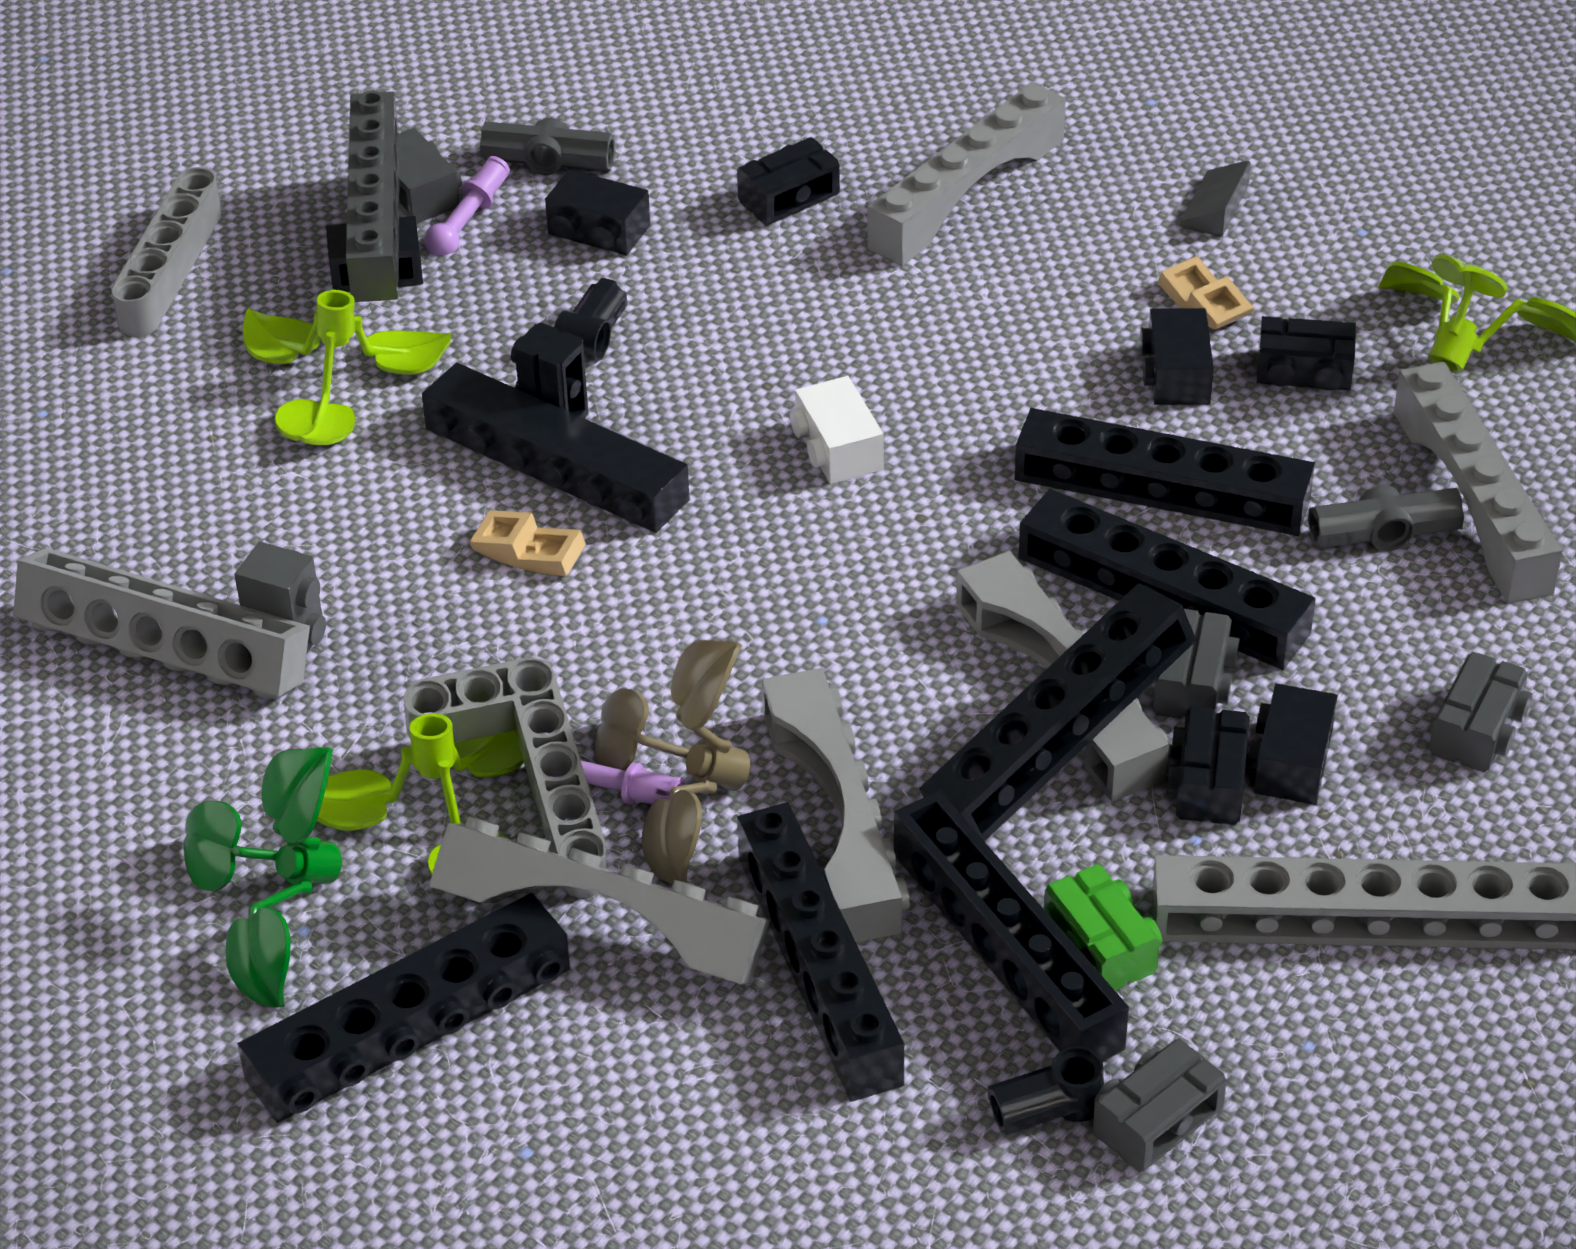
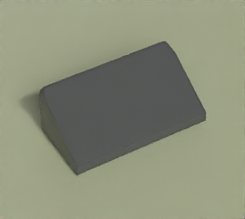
(1217, 198)

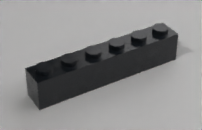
(556, 447)

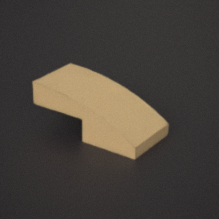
(1194, 286)
(519, 543)

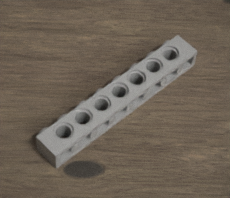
(1365, 902)

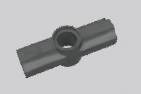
(548, 146)
(1385, 518)

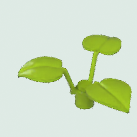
(1457, 337)
(284, 338)
(360, 796)

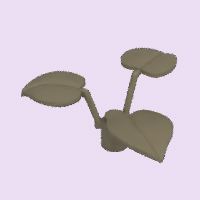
(696, 686)

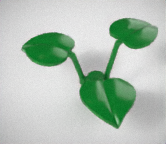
(293, 796)

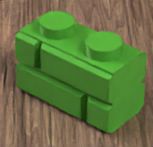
(1105, 925)

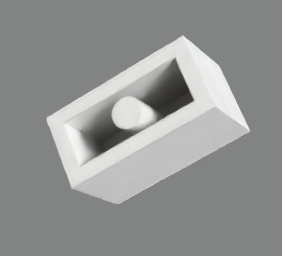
(838, 430)

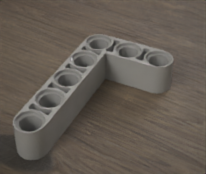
(510, 708)

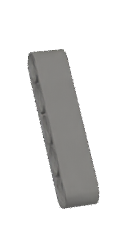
(166, 252)

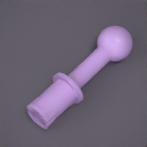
(478, 192)
(633, 783)

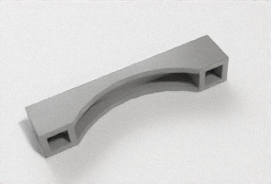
(913, 210)
(1513, 535)
(1011, 609)
(808, 730)
(706, 934)

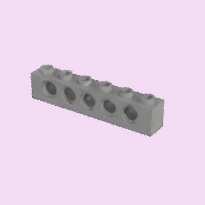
(276, 644)

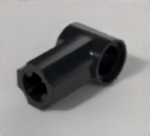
(595, 317)
(1049, 1092)

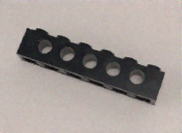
(1164, 471)
(1118, 554)
(1063, 709)
(1009, 928)
(821, 952)
(404, 1007)

